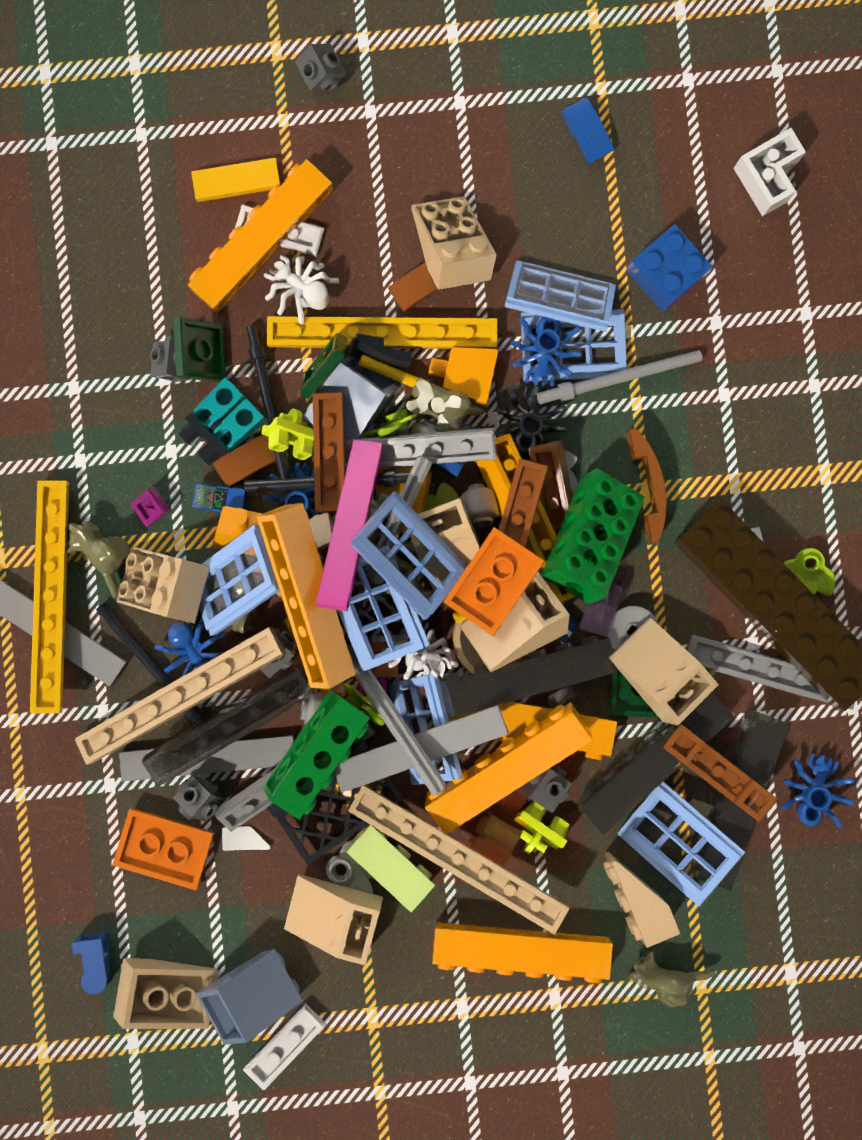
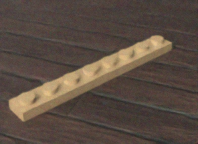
(180, 695)
(459, 859)

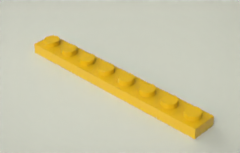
(397, 332)
(49, 597)

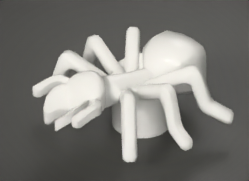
(306, 289)
(426, 658)

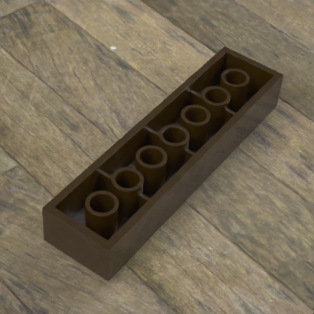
(776, 604)

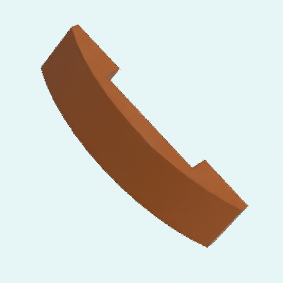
(639, 450)
(719, 772)

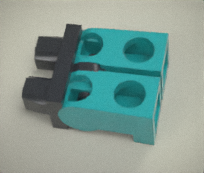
(222, 420)

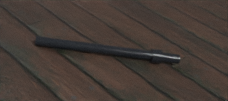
(258, 356)
(388, 478)
(194, 714)

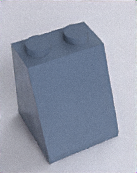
(364, 395)
(250, 997)

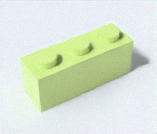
(390, 866)

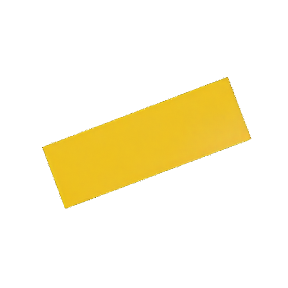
(235, 179)

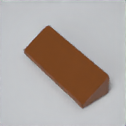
(556, 490)

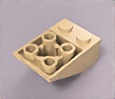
(453, 243)
(455, 528)
(163, 584)
(530, 625)
(663, 672)
(649, 914)
(334, 918)

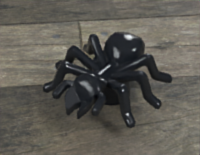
(531, 423)

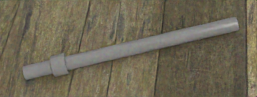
(567, 390)

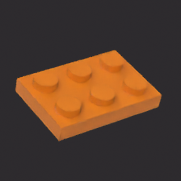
(493, 581)
(163, 848)

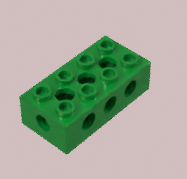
(593, 536)
(299, 760)

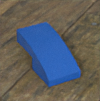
(587, 129)

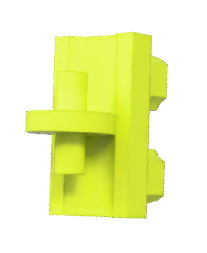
(290, 430)
(552, 835)

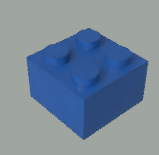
(669, 268)

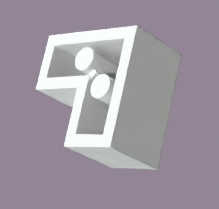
(764, 170)

